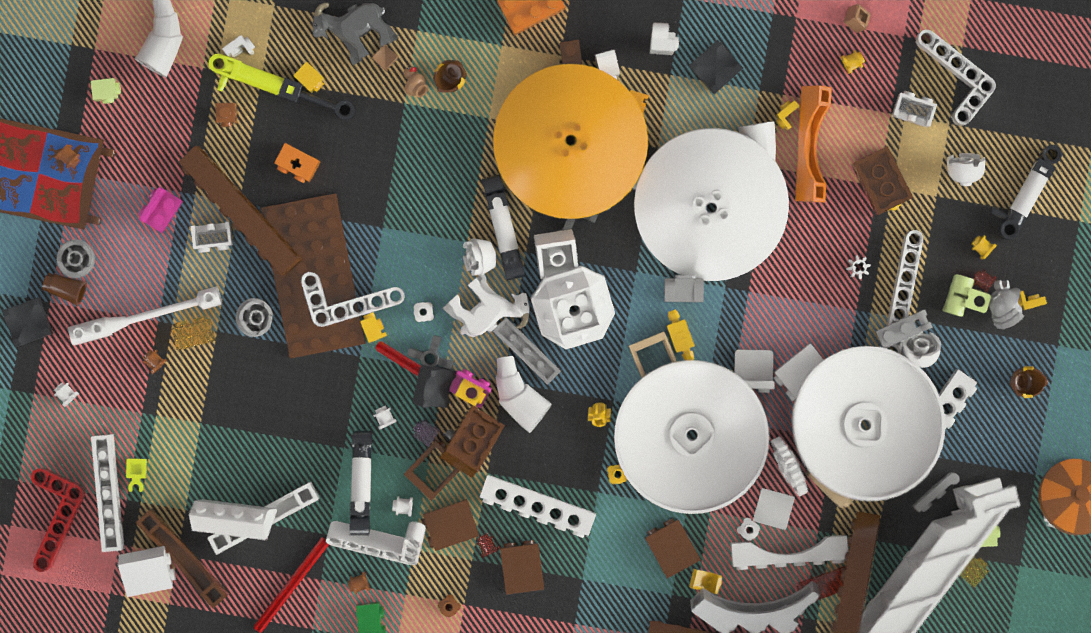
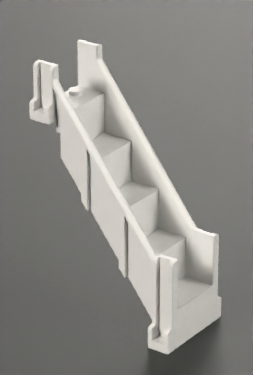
(937, 559)

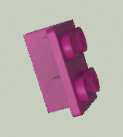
(160, 209)
(470, 392)

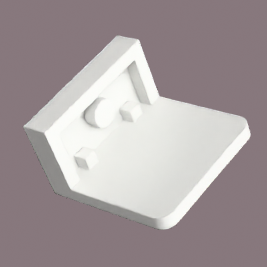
(755, 368)

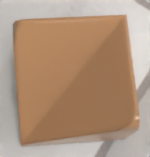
(857, 18)
(385, 57)

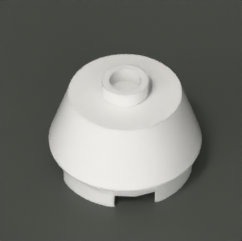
(479, 256)

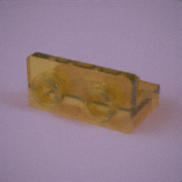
(974, 571)

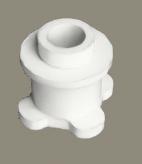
(428, 317)
(65, 393)
(384, 417)
(403, 506)
(742, 529)

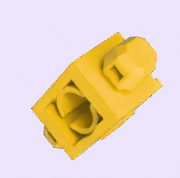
(680, 335)

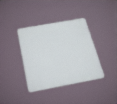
(773, 509)

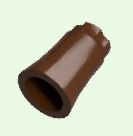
(65, 288)

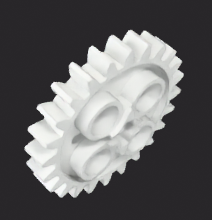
(789, 466)

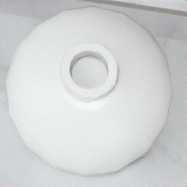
(966, 168)
(922, 349)

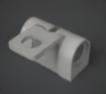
(683, 289)

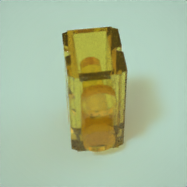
(193, 334)

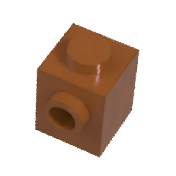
(226, 114)

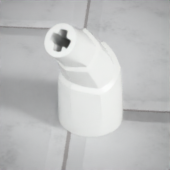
(163, 42)
(763, 134)
(519, 398)

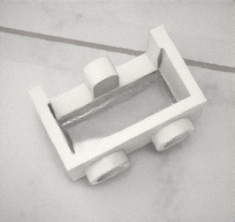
(914, 109)
(212, 236)

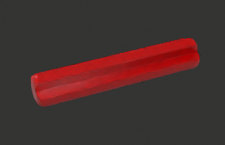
(398, 358)

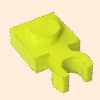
(136, 470)

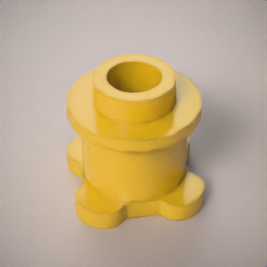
(852, 61)
(982, 246)
(614, 480)

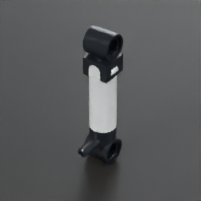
(1028, 194)
(503, 227)
(361, 483)

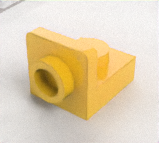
(1033, 301)

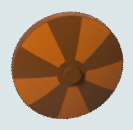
(1067, 496)

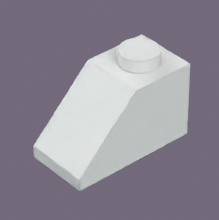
(608, 63)

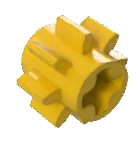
(599, 414)

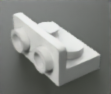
(235, 47)

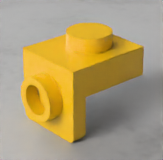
(787, 108)
(706, 580)

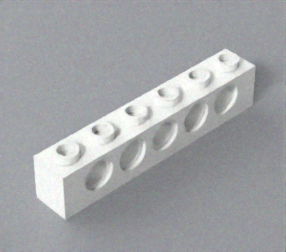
(968, 388)
(107, 493)
(585, 516)

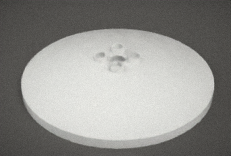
(718, 169)
(902, 417)
(682, 471)

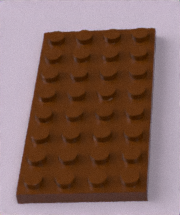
(317, 236)

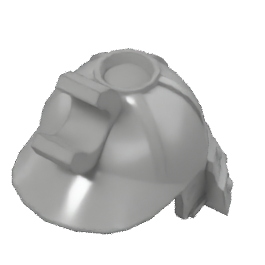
(1005, 305)

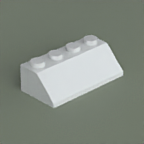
(231, 519)

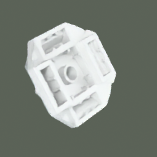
(569, 288)

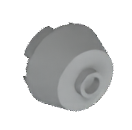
(75, 258)
(254, 317)

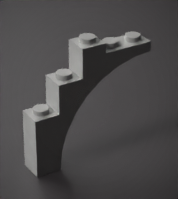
(754, 617)

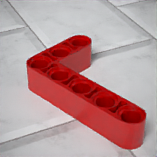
(59, 517)

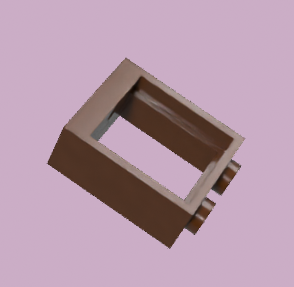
(419, 483)

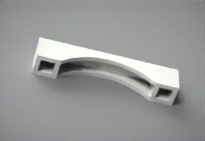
(285, 506)
(829, 548)

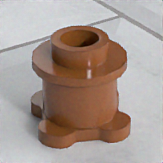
(68, 156)
(153, 361)
(358, 583)
(449, 600)

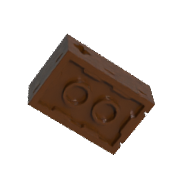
(882, 181)
(472, 441)

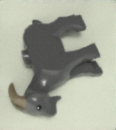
(353, 26)

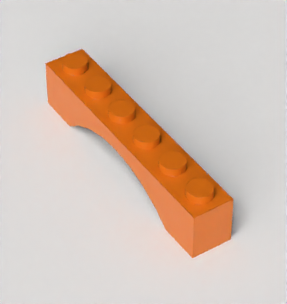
(814, 106)

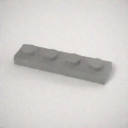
(526, 351)

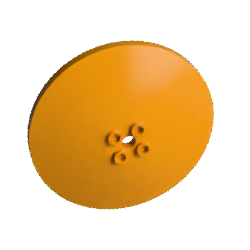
(562, 177)

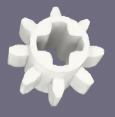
(863, 266)

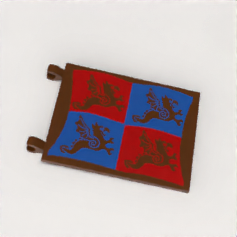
(38, 183)

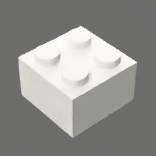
(555, 252)

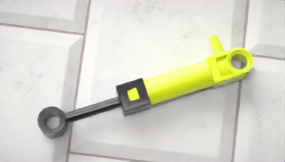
(271, 83)

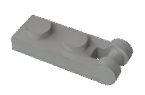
(902, 329)
(936, 491)

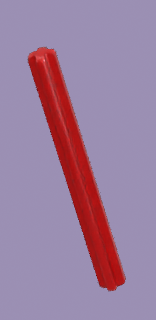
(290, 586)

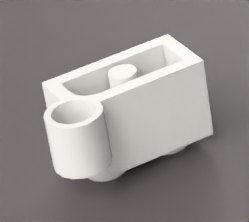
(663, 41)

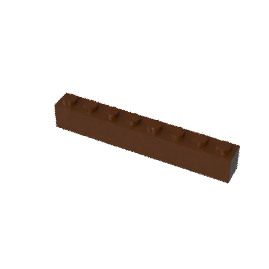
(239, 210)
(856, 574)

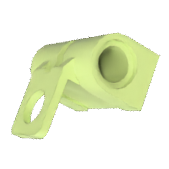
(962, 296)

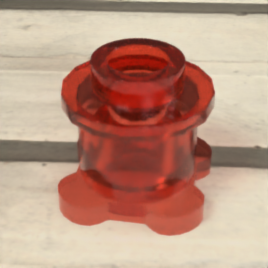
(984, 280)
(486, 545)

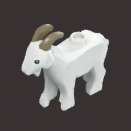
(488, 310)

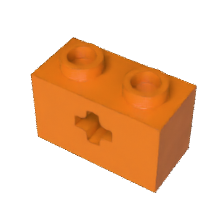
(288, 155)

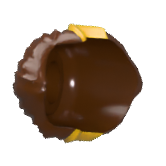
(449, 76)
(1028, 382)

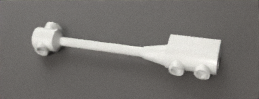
(106, 326)

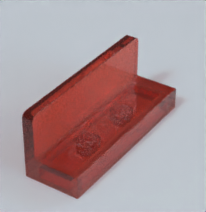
(827, 583)

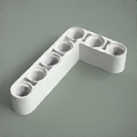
(959, 72)
(348, 305)
(380, 544)

